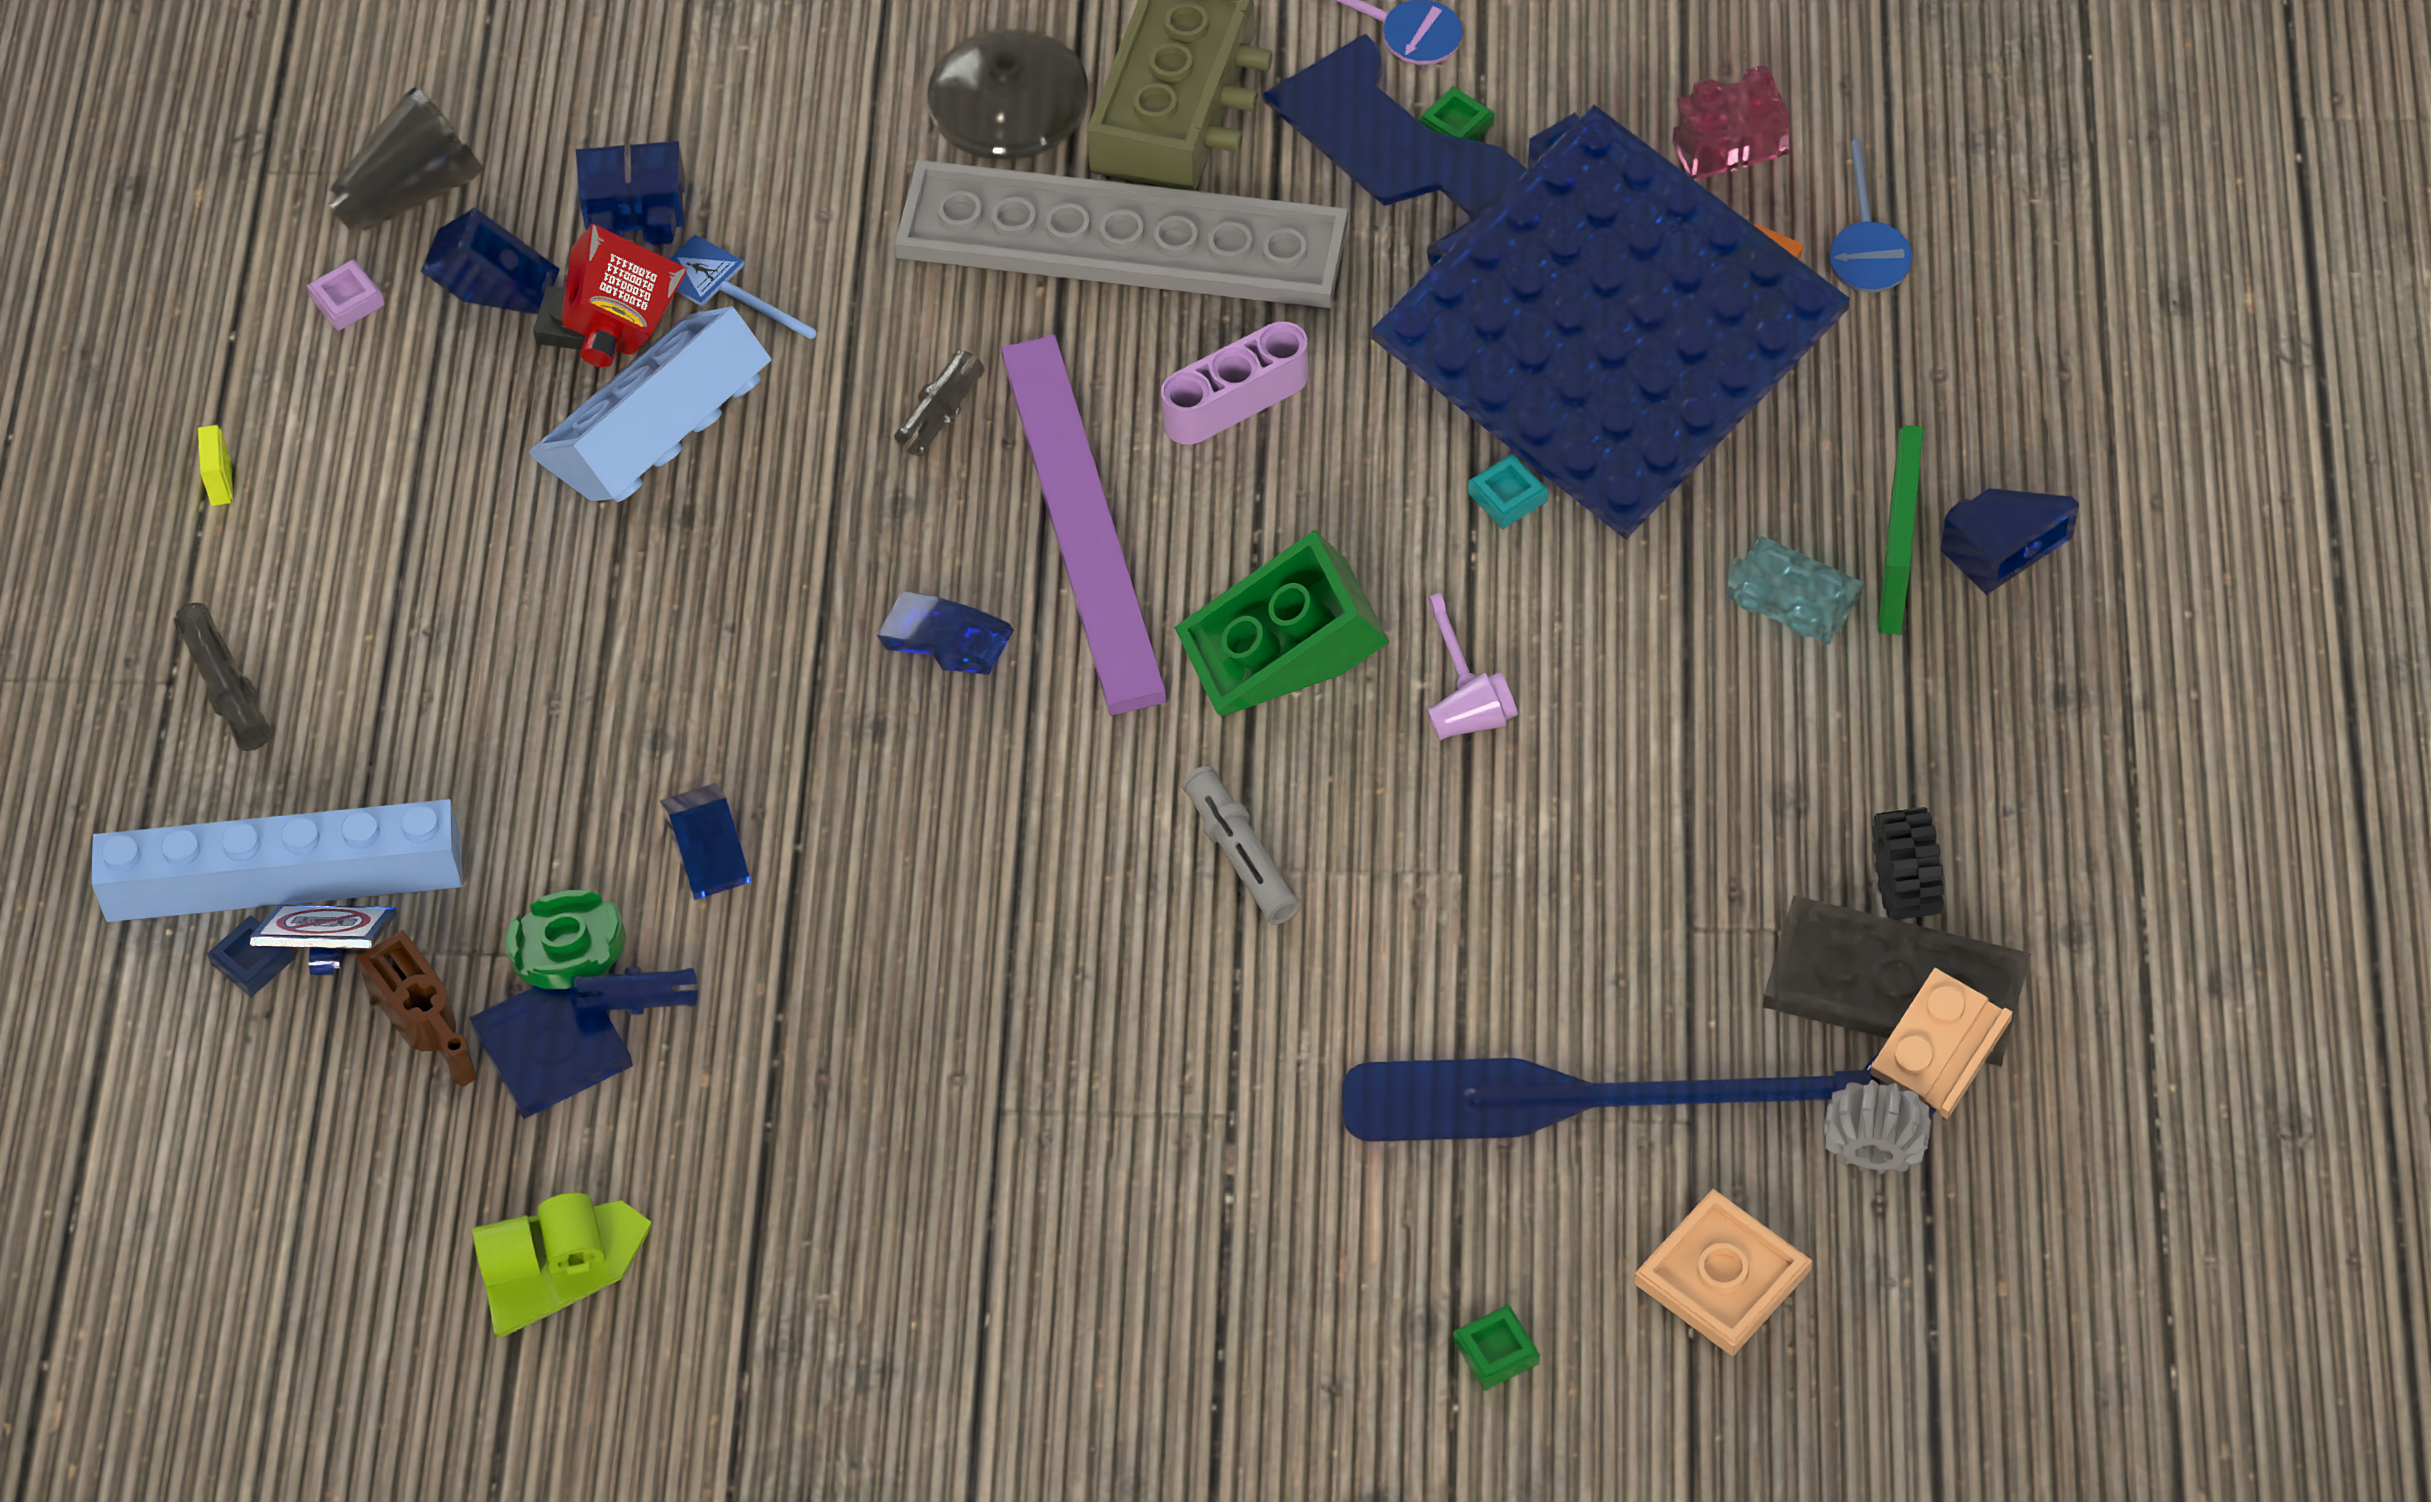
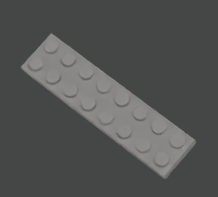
(1122, 233)

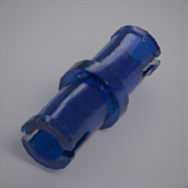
(633, 990)

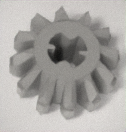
(1877, 1127)

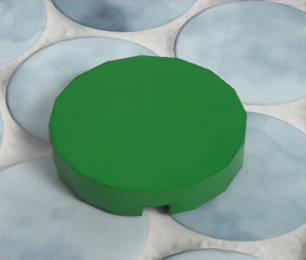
(564, 938)

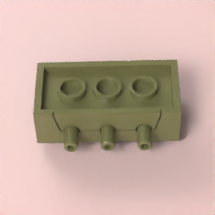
(1173, 89)

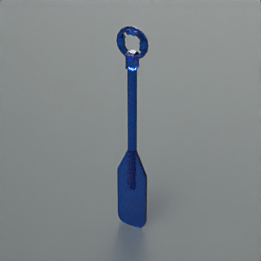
(1522, 1097)

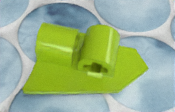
(555, 1257)

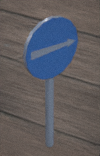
(1869, 253)

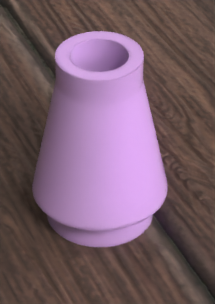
(1474, 707)

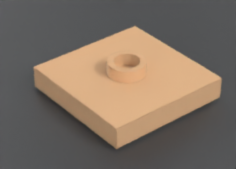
(1722, 1272)

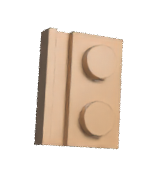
(1941, 1042)

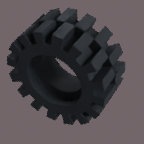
(1908, 863)

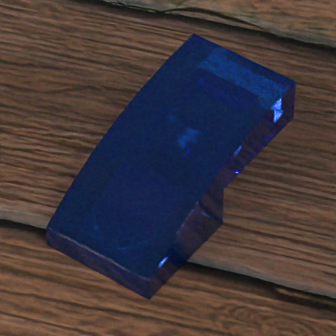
(951, 632)

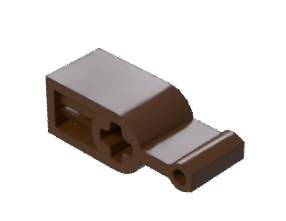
(416, 1002)

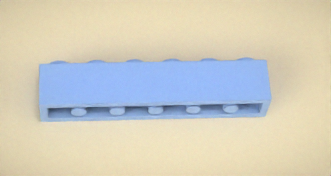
(277, 860)

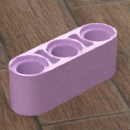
(1235, 382)

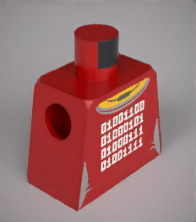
(616, 294)

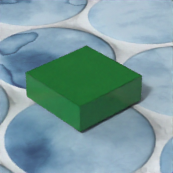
(1458, 116)
(1496, 1347)

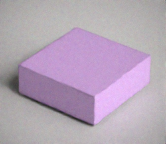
(345, 295)

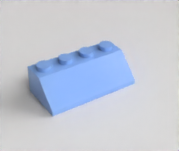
(654, 405)

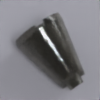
(402, 165)

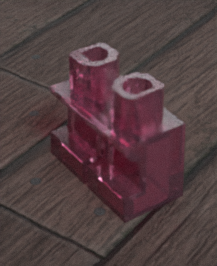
(1731, 124)

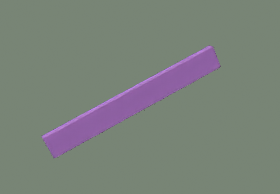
(1083, 526)

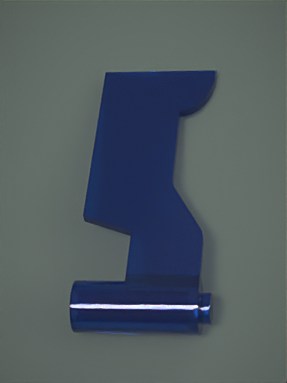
(1384, 145)

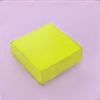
(215, 465)

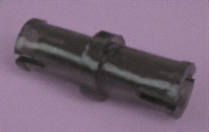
(939, 403)

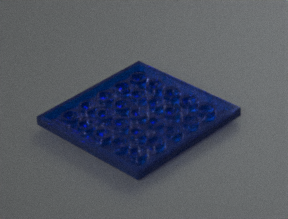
(1610, 320)

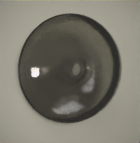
(1008, 94)

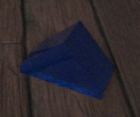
(706, 840)

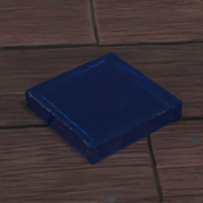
(547, 1049)

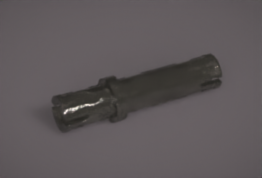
(229, 691)

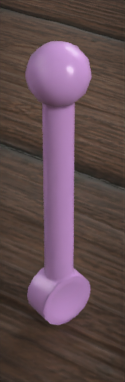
(1438, 611)

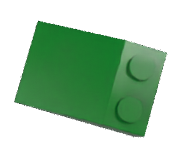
(1282, 628)

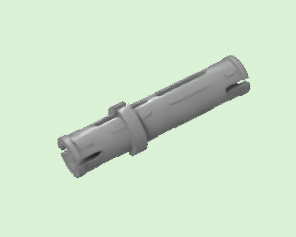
(1218, 808)

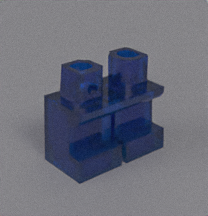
(640, 201)

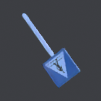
(711, 269)

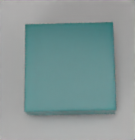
(1507, 491)

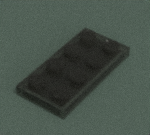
(1870, 968)

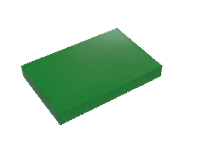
(1900, 529)

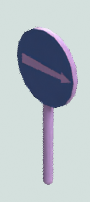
(1416, 29)

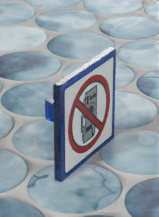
(323, 931)

